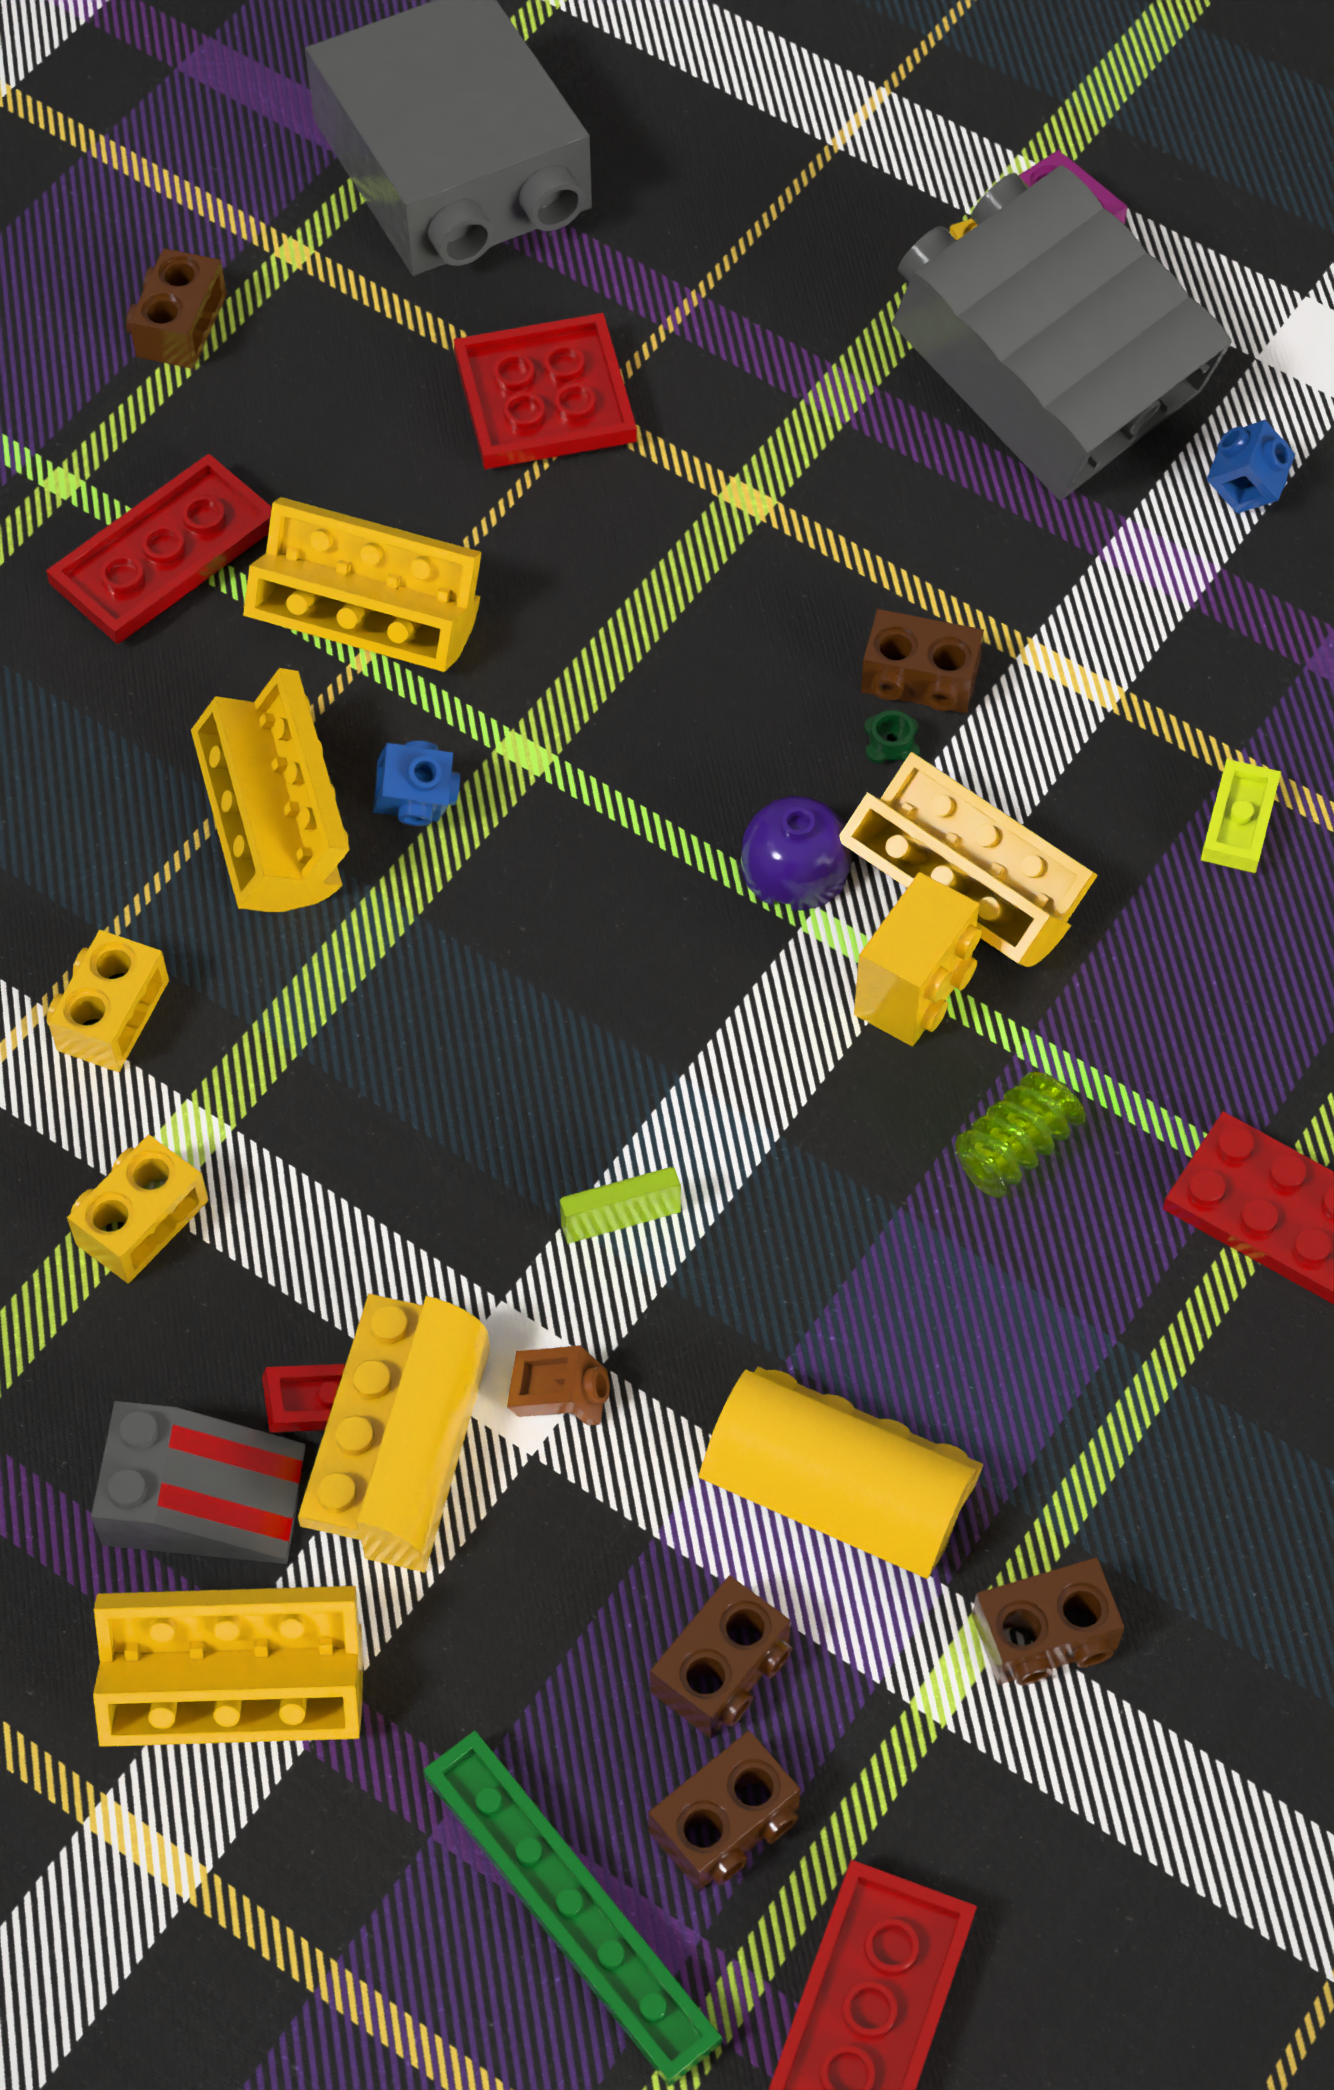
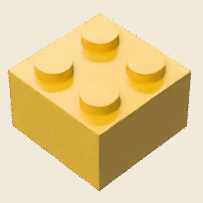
(917, 960)

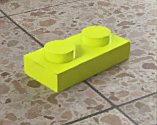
(1240, 816)

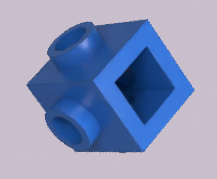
(1251, 466)
(415, 782)

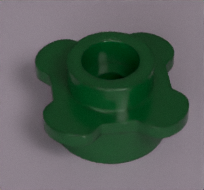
(891, 725)

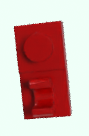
(300, 1396)

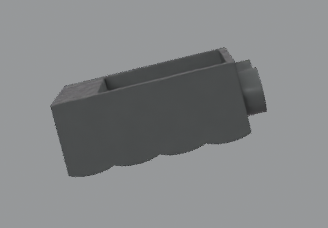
(1056, 326)

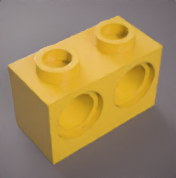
(119, 1003)
(149, 1215)

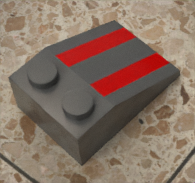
(196, 1485)

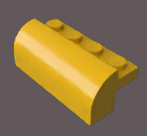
(365, 585)
(271, 797)
(971, 846)
(397, 1428)
(839, 1469)
(228, 1666)

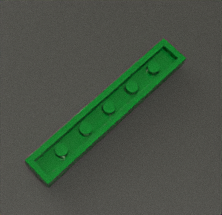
(573, 1908)

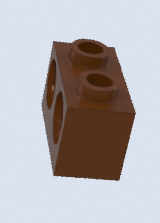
(177, 308)
(910, 661)
(1040, 1607)
(708, 1650)
(712, 1801)

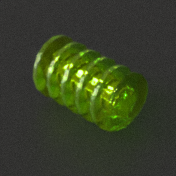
(1016, 1131)

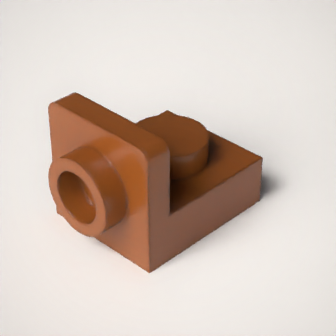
(558, 1383)

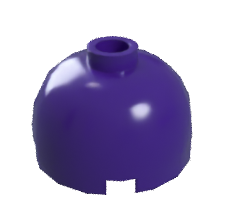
(795, 853)

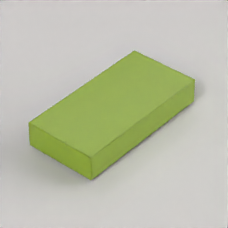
(620, 1204)

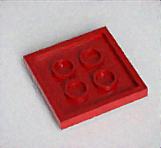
(544, 390)

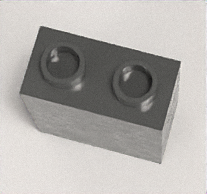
(450, 130)

